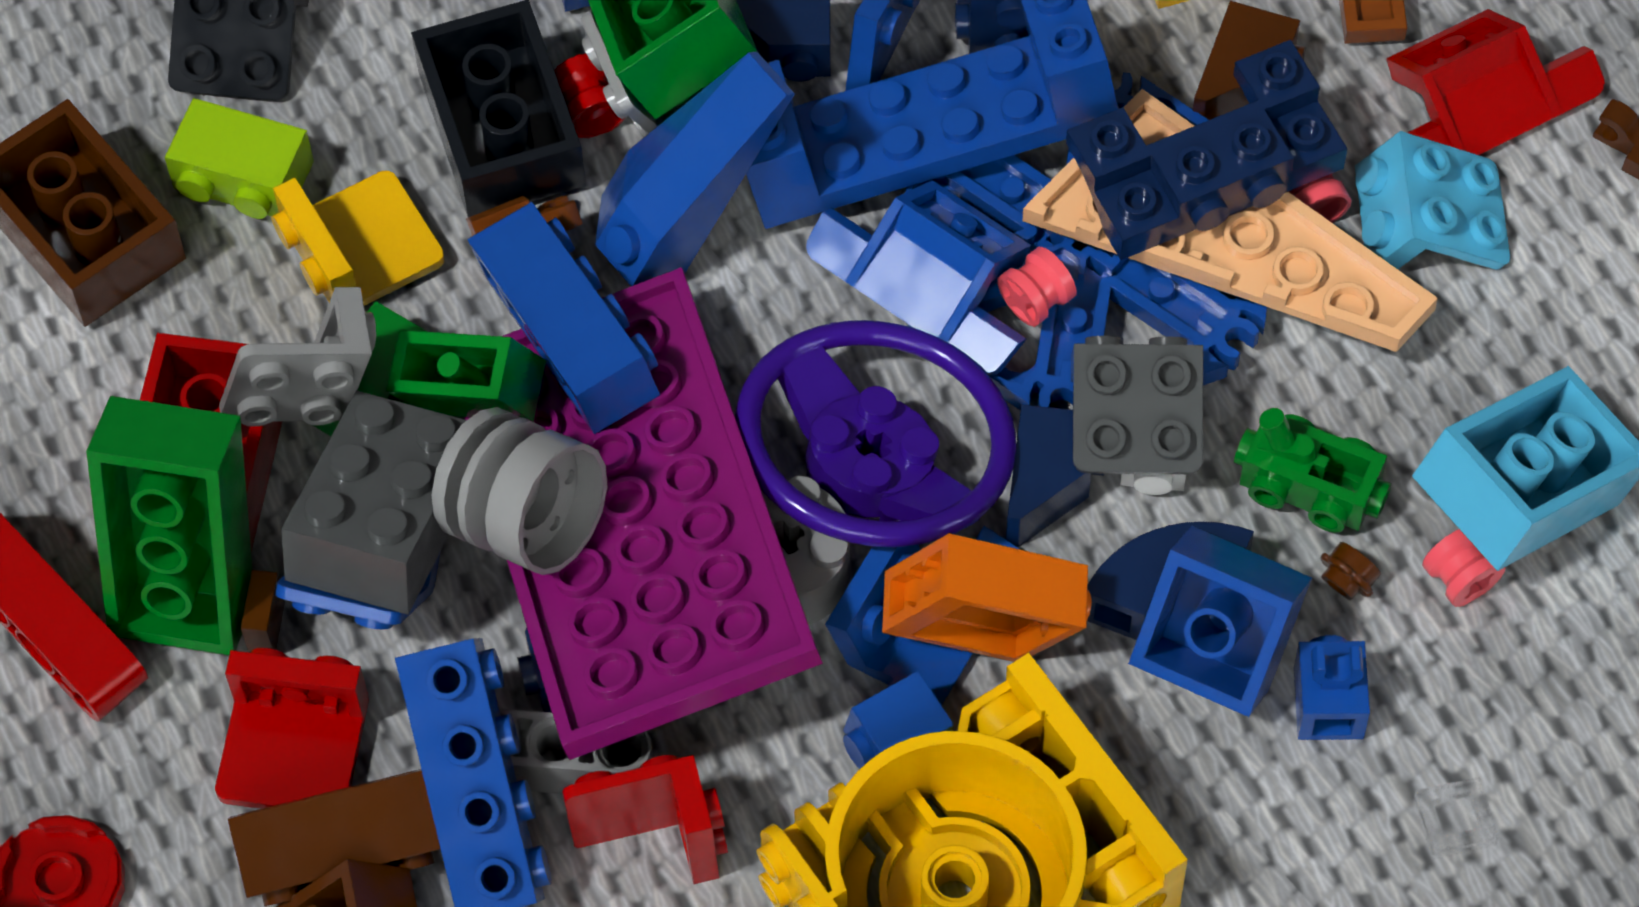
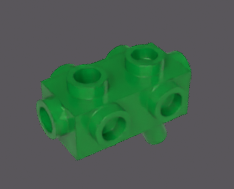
(1313, 471)

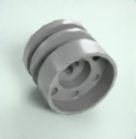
(519, 490)

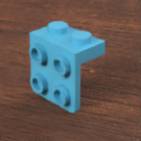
(1432, 199)

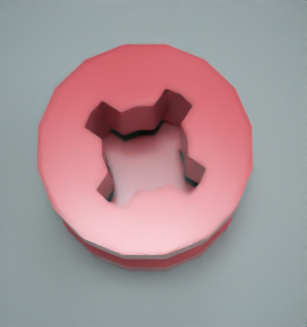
(1036, 286)
(1461, 569)

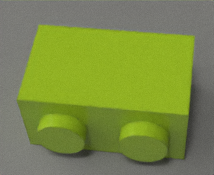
(236, 157)

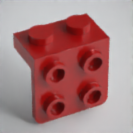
(290, 727)
(646, 799)

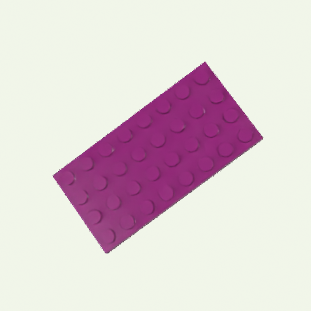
(684, 573)

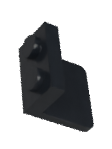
(233, 47)

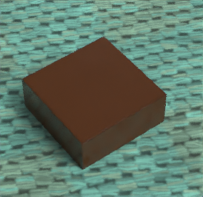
(262, 611)

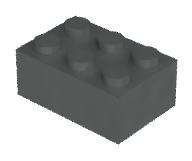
(368, 507)

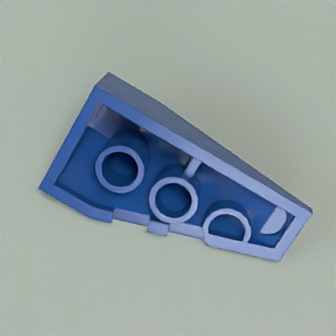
(687, 172)

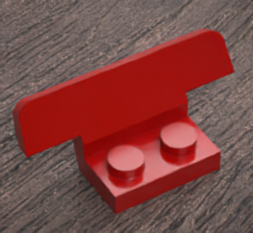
(1489, 84)

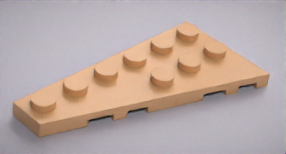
(1267, 255)

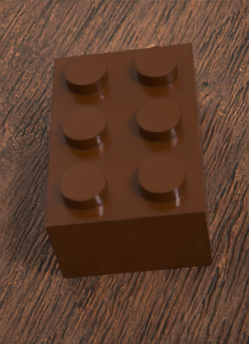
(82, 214)

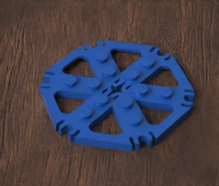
(1154, 296)

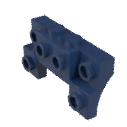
(1213, 167)

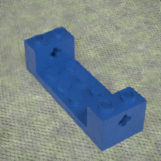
(936, 117)

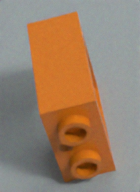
(985, 598)

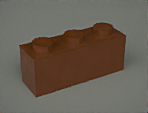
(314, 834)

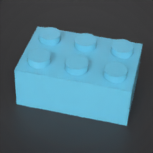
(1531, 467)

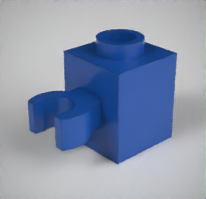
(1331, 689)

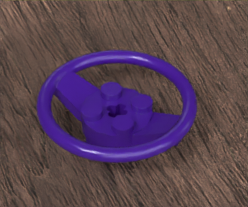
(867, 444)

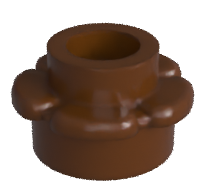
(1349, 571)

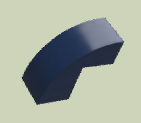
(1129, 577)

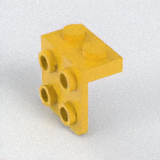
(357, 237)

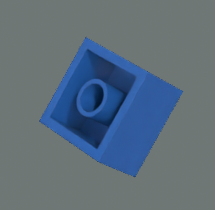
(1219, 620)

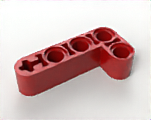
(62, 630)

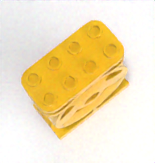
(1013, 764)

